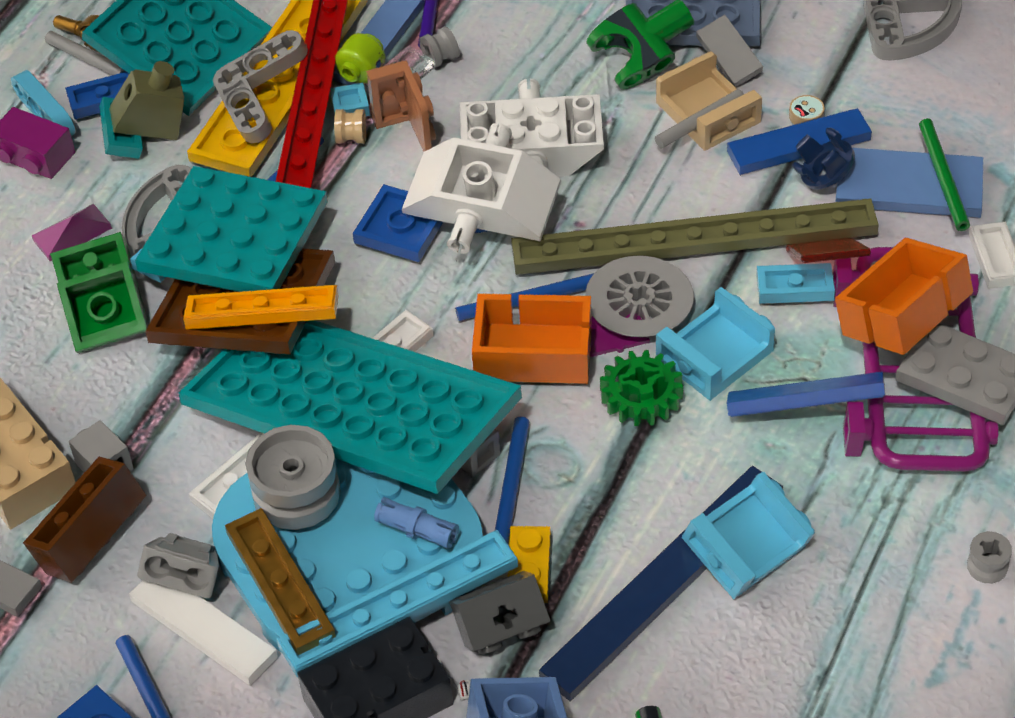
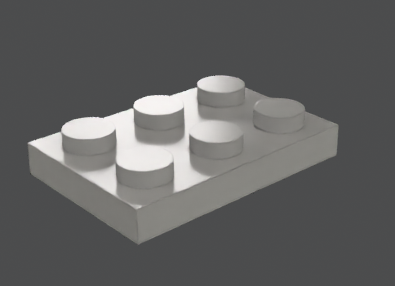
(962, 372)

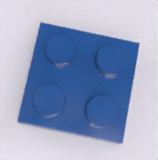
(393, 232)

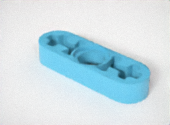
(39, 100)

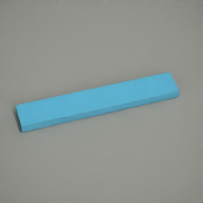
(407, 596)

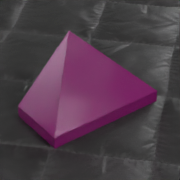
(72, 231)

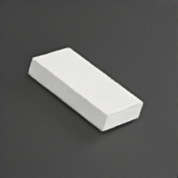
(994, 253)

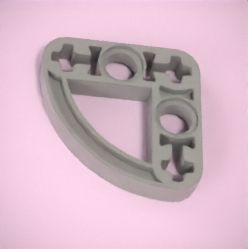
(914, 44)
(143, 200)

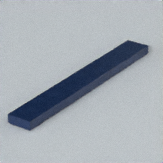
(632, 609)

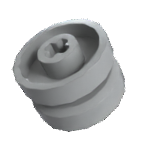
(293, 476)

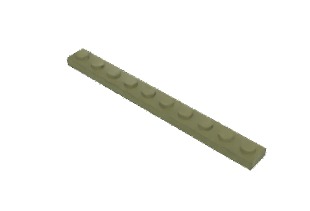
(696, 236)

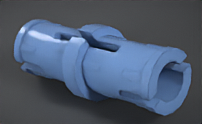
(416, 522)

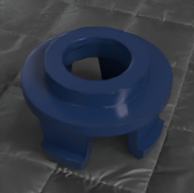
(834, 157)

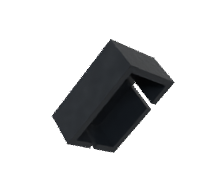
(378, 675)

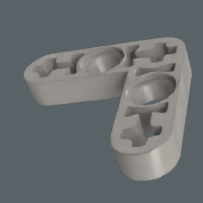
(243, 86)

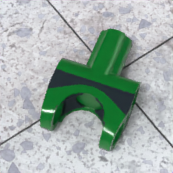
(642, 38)

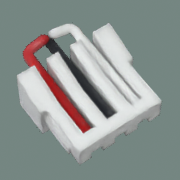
(463, 691)

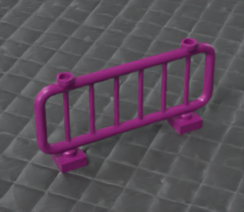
(860, 429)

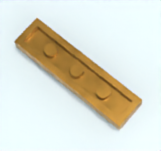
(278, 579)

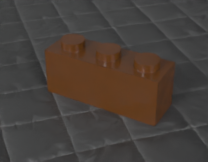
(85, 519)

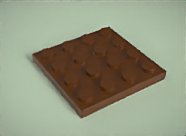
(168, 326)

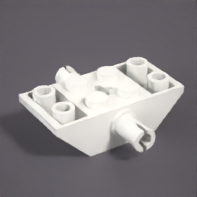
(552, 130)
(483, 189)

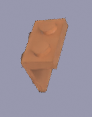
(398, 97)

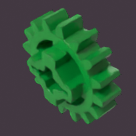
(641, 388)

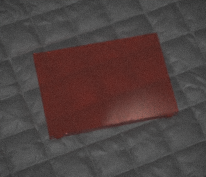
(828, 250)

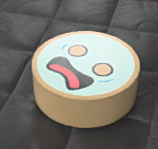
(805, 109)

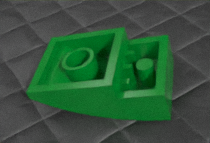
(99, 292)

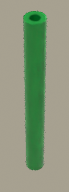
(944, 175)

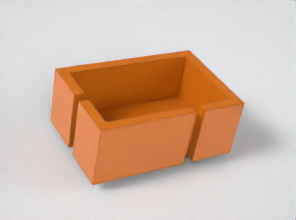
(904, 295)
(545, 347)

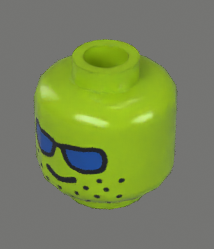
(358, 55)

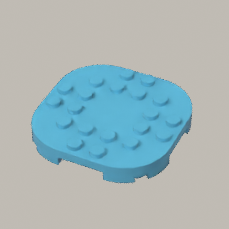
(348, 549)

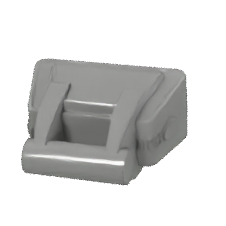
(180, 564)

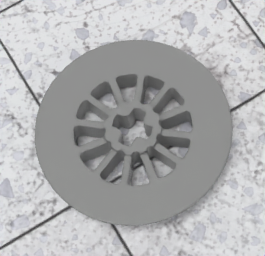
(665, 300)

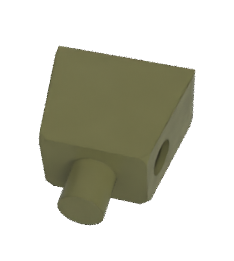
(149, 103)

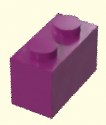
(34, 143)

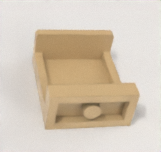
(698, 86)

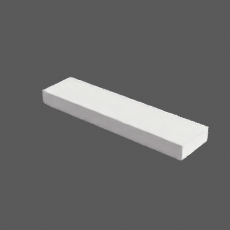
(206, 629)

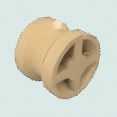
(350, 126)

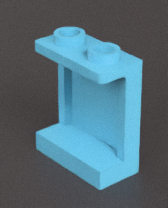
(718, 344)
(749, 535)

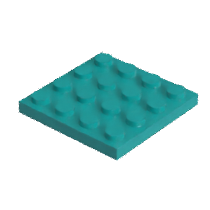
(187, 34)
(232, 231)

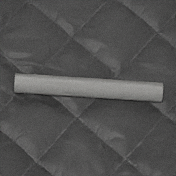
(82, 53)
(690, 123)

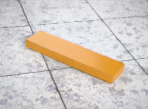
(261, 307)

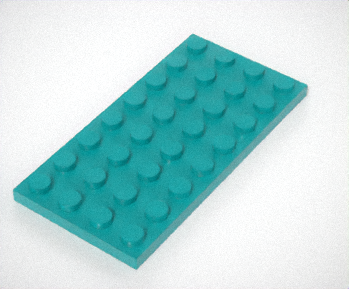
(367, 397)

